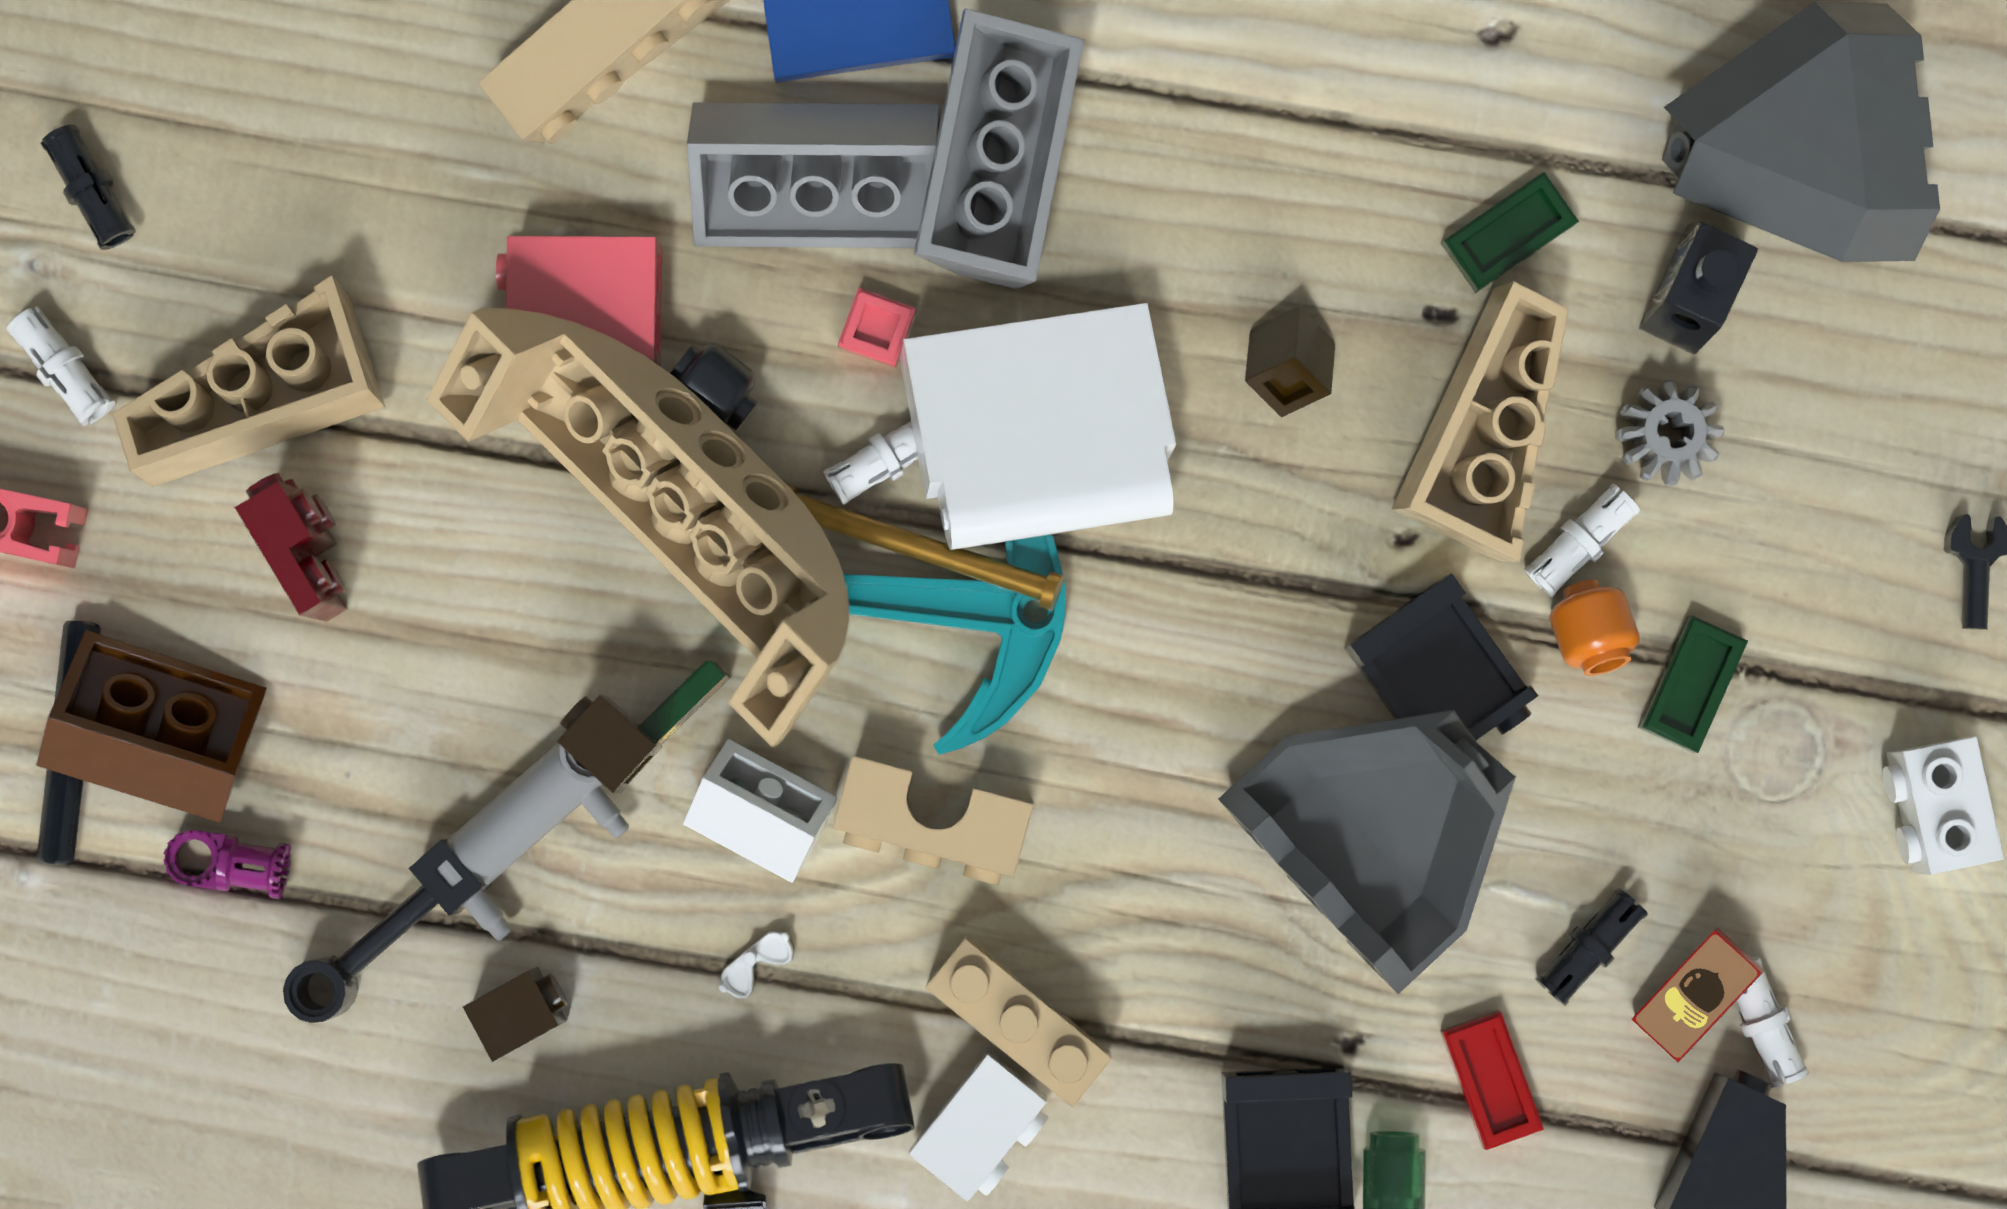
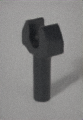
(1977, 565)

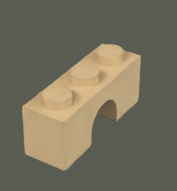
(878, 810)
(1019, 1021)

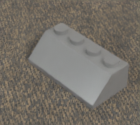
(998, 149)
(809, 173)

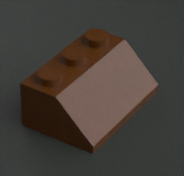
(151, 726)

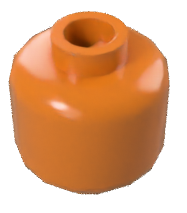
(1594, 627)

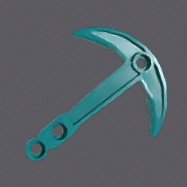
(983, 607)

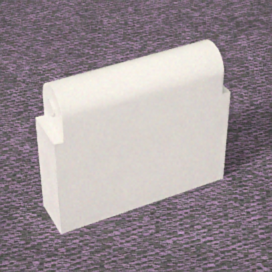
(1041, 425)

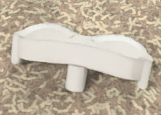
(739, 974)

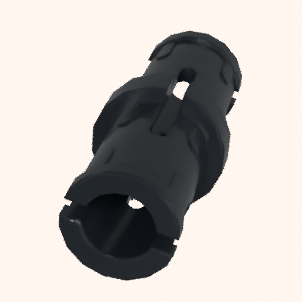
(88, 187)
(1591, 946)

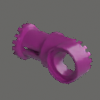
(227, 862)

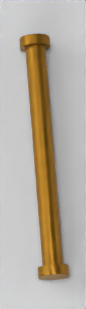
(936, 552)

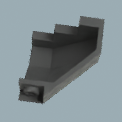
(1816, 135)
(1381, 831)

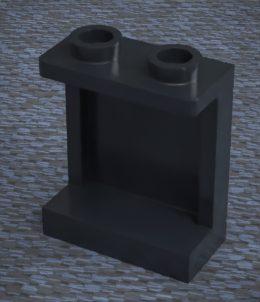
(1441, 660)
(1288, 1138)

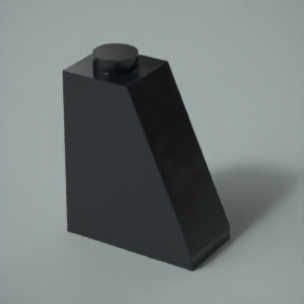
(1731, 1150)

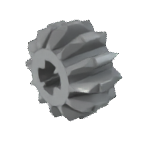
(1682, 416)

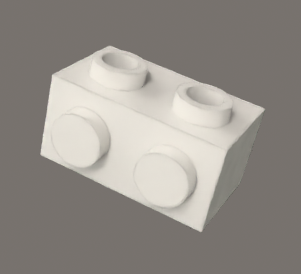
(1942, 806)
(759, 810)
(979, 1127)

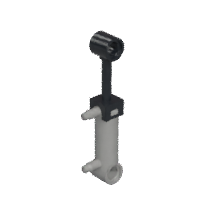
(462, 869)

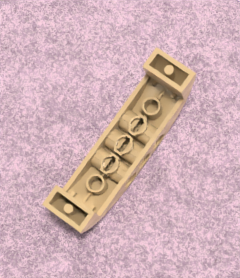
(673, 483)

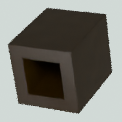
(607, 742)
(517, 1012)

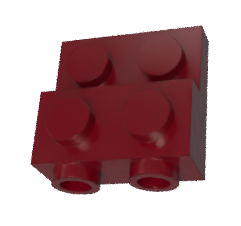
(290, 535)

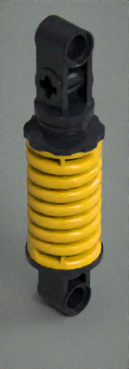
(668, 1150)

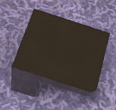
(1290, 361)

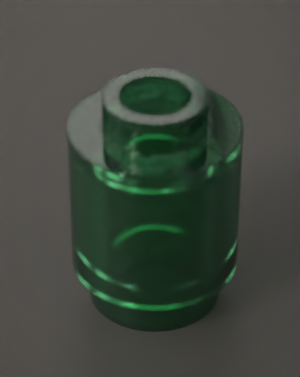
(1394, 1171)

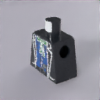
(1700, 285)

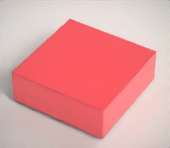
(876, 327)

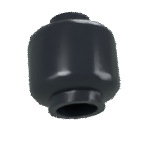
(718, 382)

